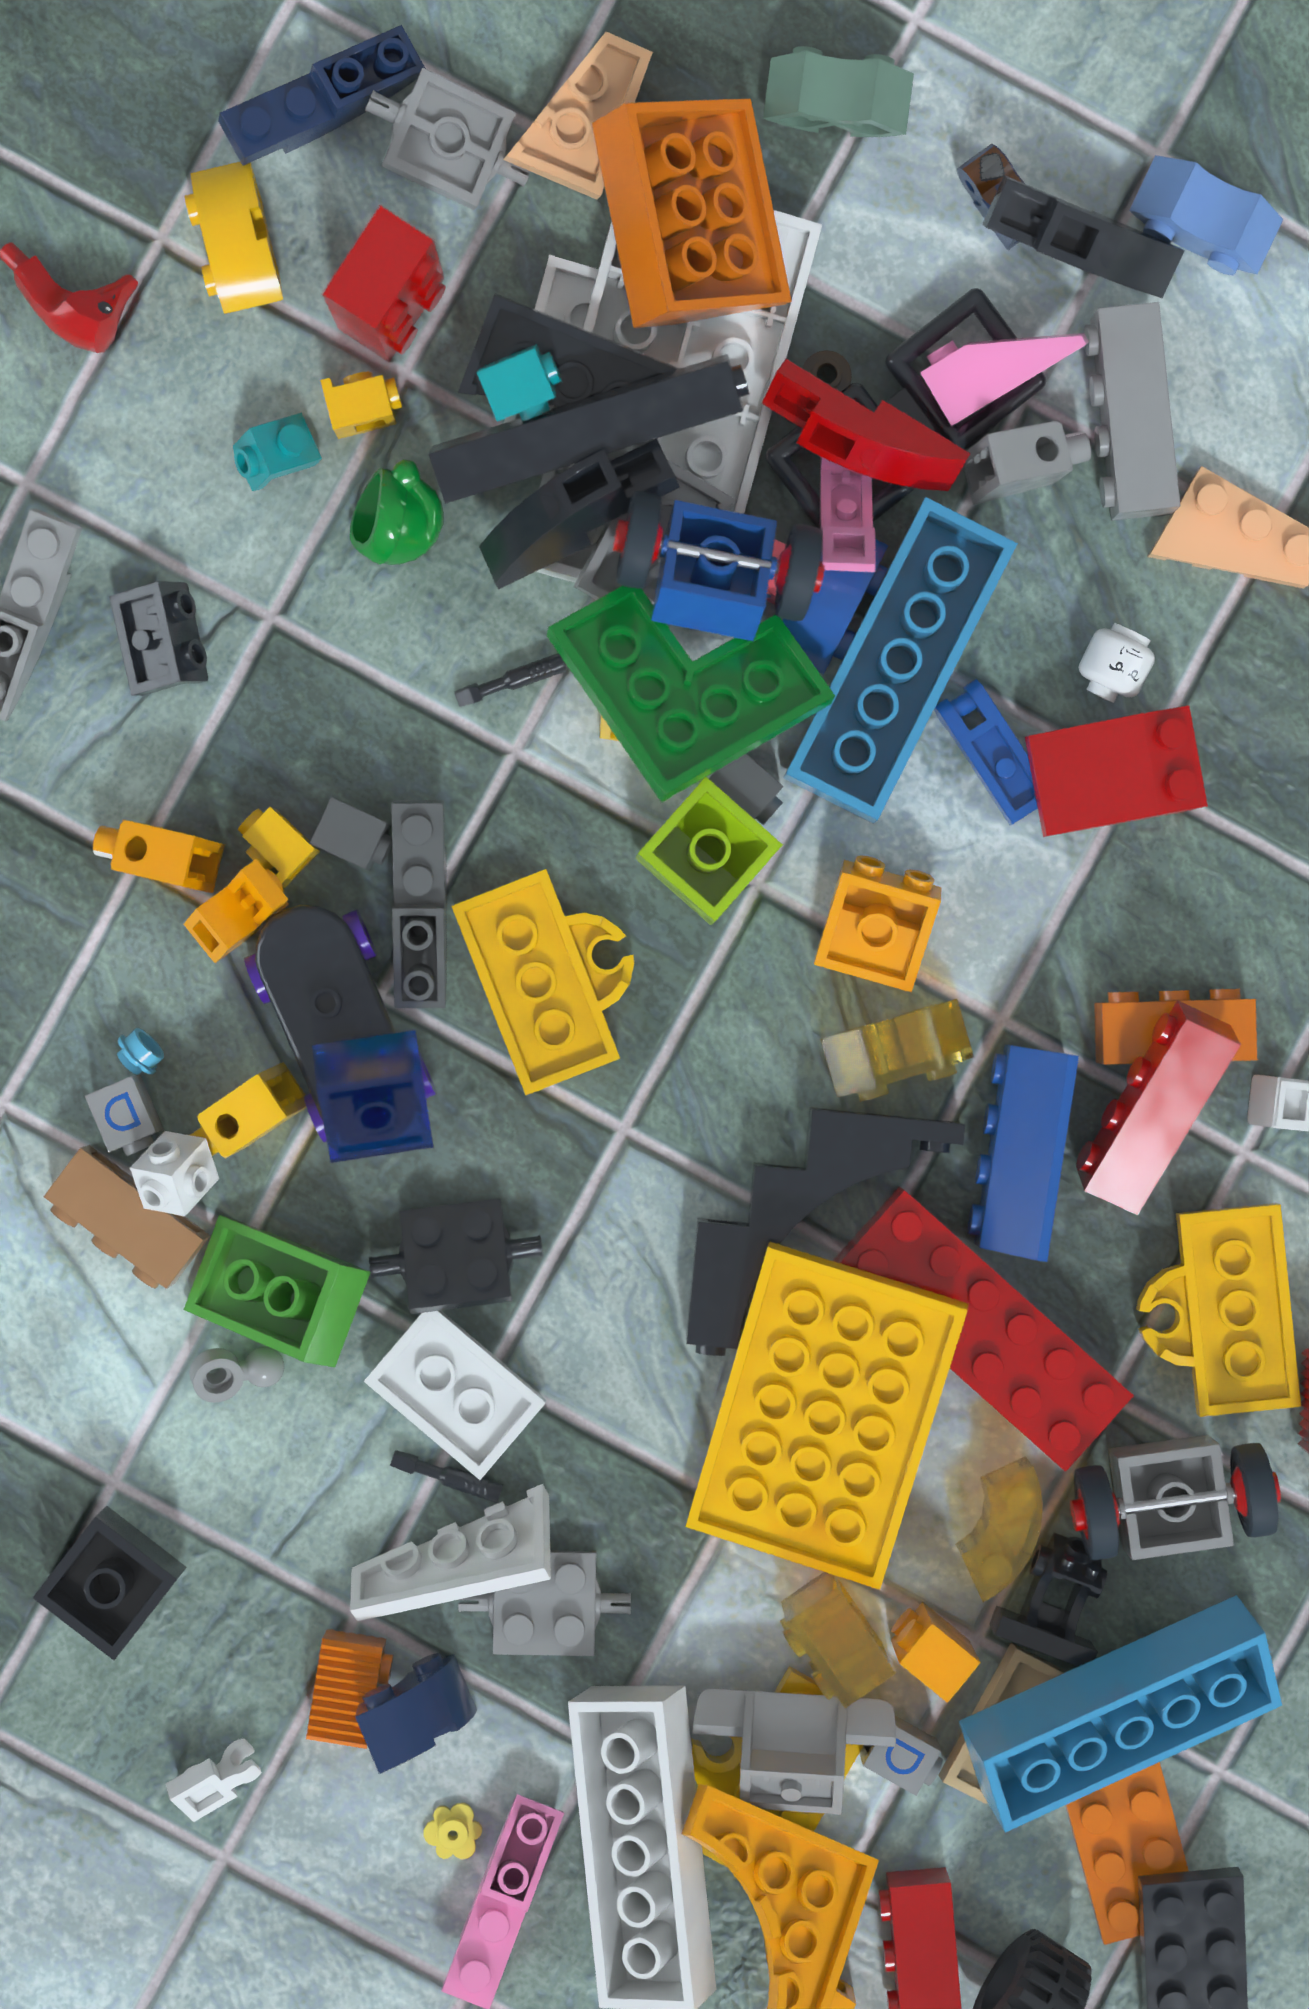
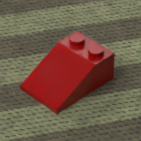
(1116, 771)

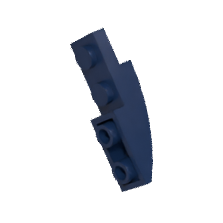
(322, 99)

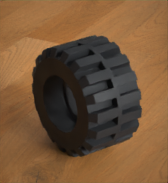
(1036, 1975)

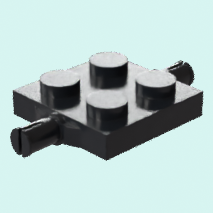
(455, 1256)

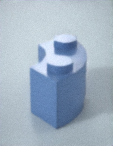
(1206, 215)

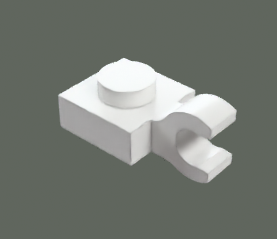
(210, 1785)

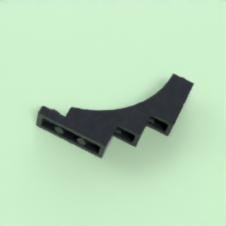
(838, 1154)

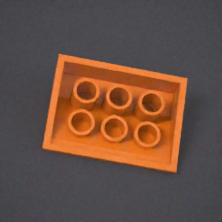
(690, 210)

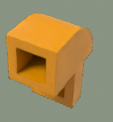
(237, 911)

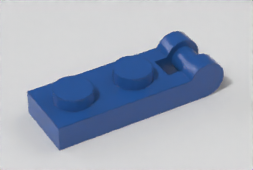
(991, 751)

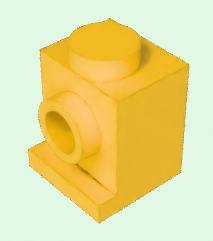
(361, 403)
(277, 844)

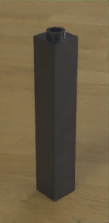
(588, 426)

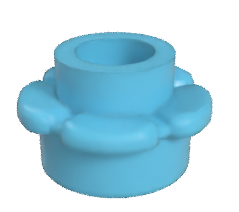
(139, 1052)

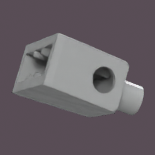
(1023, 460)

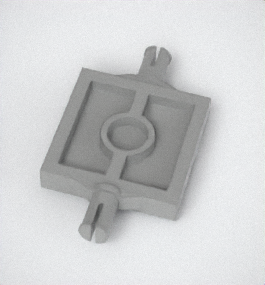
(447, 138)
(551, 1614)

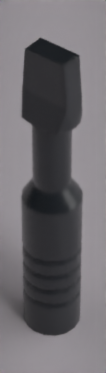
(513, 679)
(449, 1476)

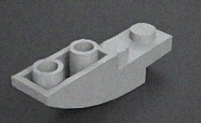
(32, 599)

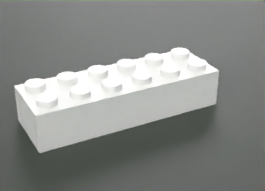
(638, 1866)

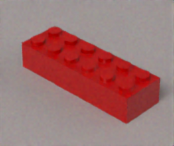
(1005, 1343)

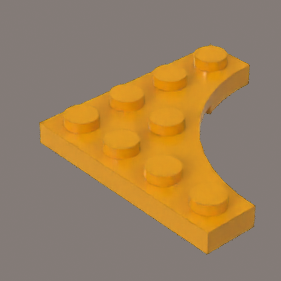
(800, 1888)

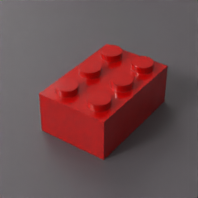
(385, 285)

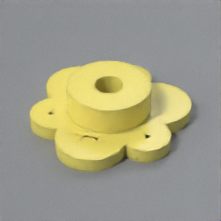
(458, 1819)

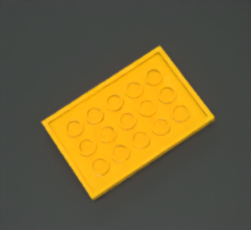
(826, 1414)

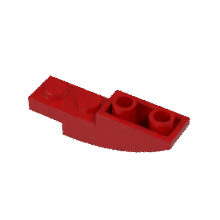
(875, 444)

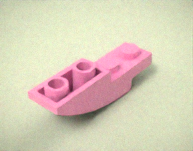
(502, 1901)

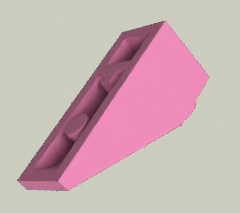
(986, 370)

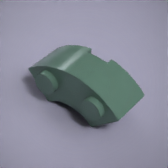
(824, 91)

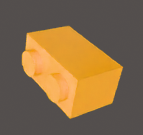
(933, 1650)

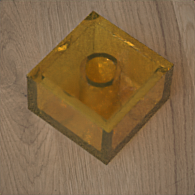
(837, 1637)

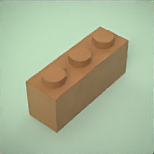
(109, 1206)

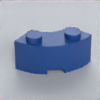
(824, 628)

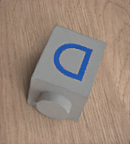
(125, 1115)
(909, 1763)

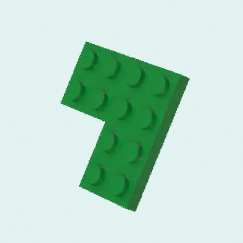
(679, 713)

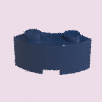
(407, 1717)

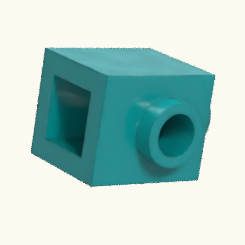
(520, 383)

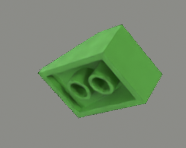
(277, 1292)

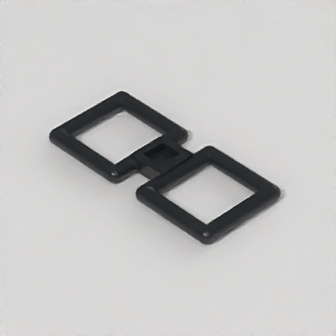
(915, 401)

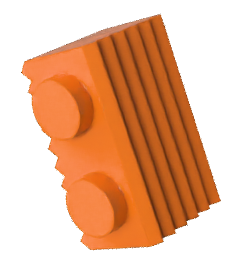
(345, 1672)

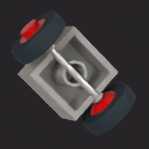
(1173, 1498)

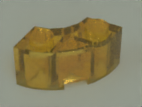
(896, 1049)
(1006, 1530)

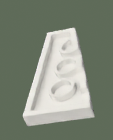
(482, 1557)

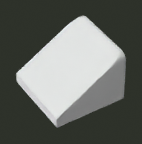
(1279, 1103)

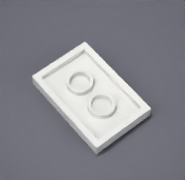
(455, 1391)

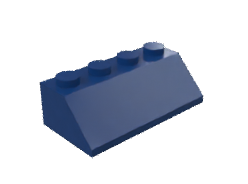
(1024, 1151)

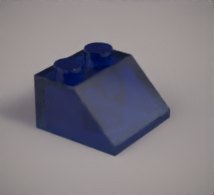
(372, 1096)

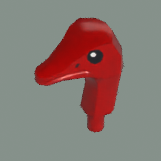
(81, 318)

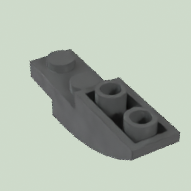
(419, 904)

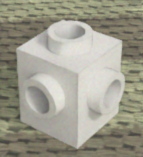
(174, 1173)

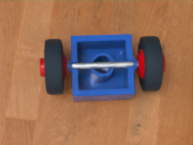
(716, 565)

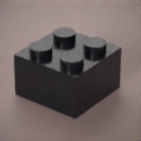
(109, 1582)

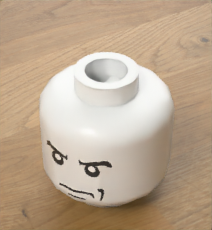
(1116, 662)

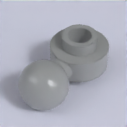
(261, 1368)

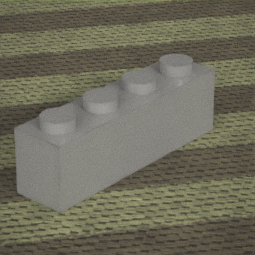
(1133, 411)

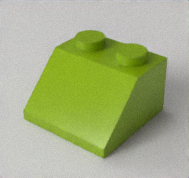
(708, 851)

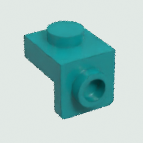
(275, 450)

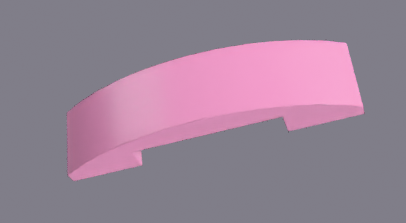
(846, 519)

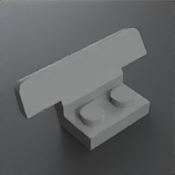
(793, 1743)

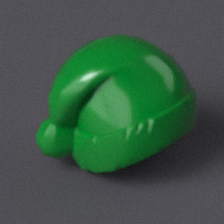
(396, 516)

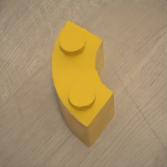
(235, 237)

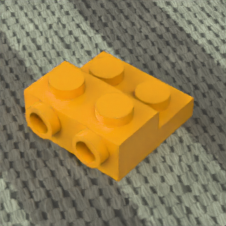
(879, 923)

